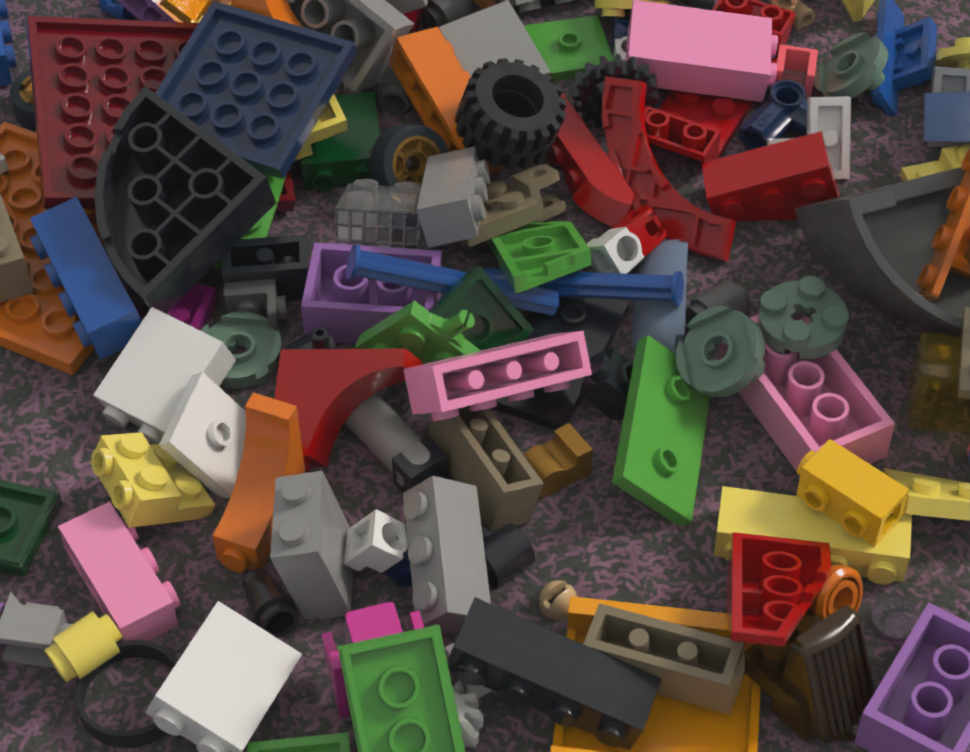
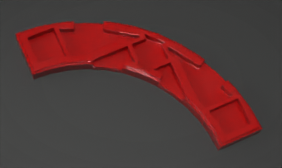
(631, 154)

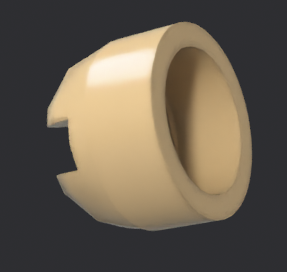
(559, 608)

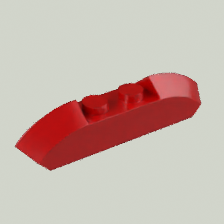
(590, 172)

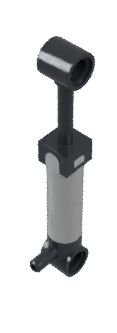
(417, 459)

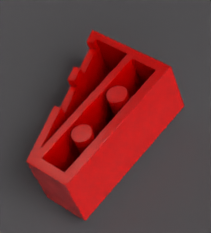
(770, 180)

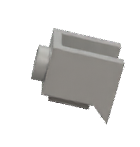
(29, 631)

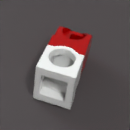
(627, 242)

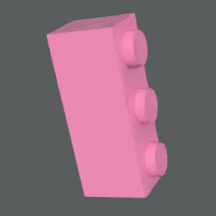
(120, 573)

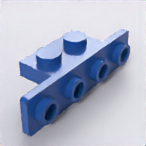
(909, 54)

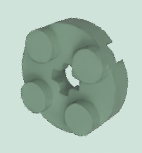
(853, 68)
(805, 298)
(261, 347)
(739, 365)

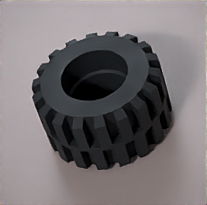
(518, 91)

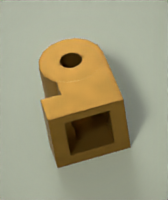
(561, 460)

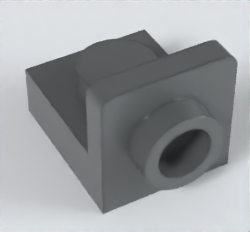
(258, 298)

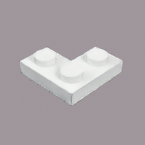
(833, 118)

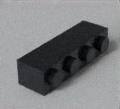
(553, 675)

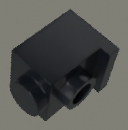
(609, 383)

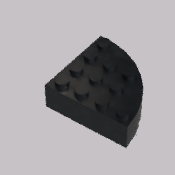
(171, 201)

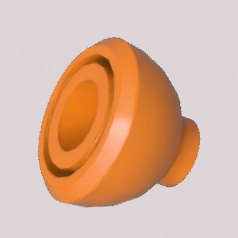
(840, 589)

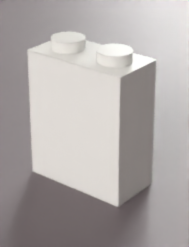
(155, 371)
(223, 683)

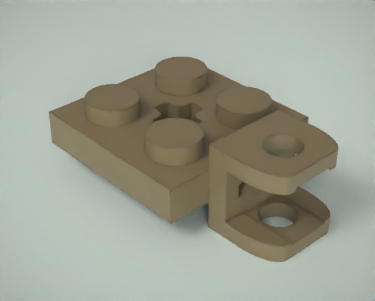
(519, 204)

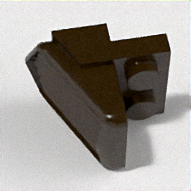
(818, 676)

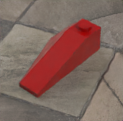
(772, 585)

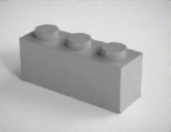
(453, 196)
(445, 551)

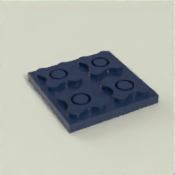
(256, 83)

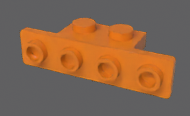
(949, 241)

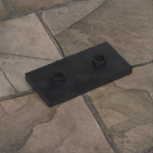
(600, 323)

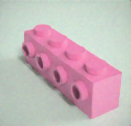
(497, 373)

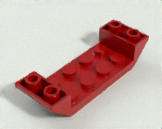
(704, 123)

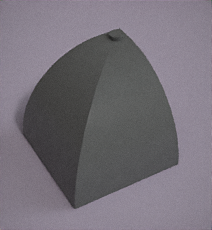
(883, 240)

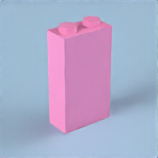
(703, 49)

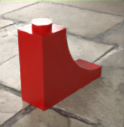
(331, 386)

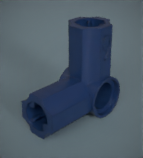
(779, 113)

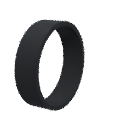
(115, 738)

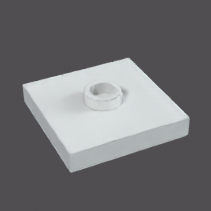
(207, 435)

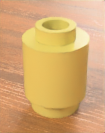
(84, 646)

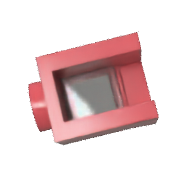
(797, 65)

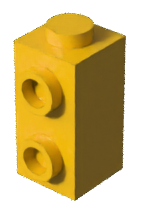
(851, 492)

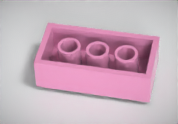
(816, 401)

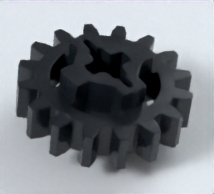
(592, 83)

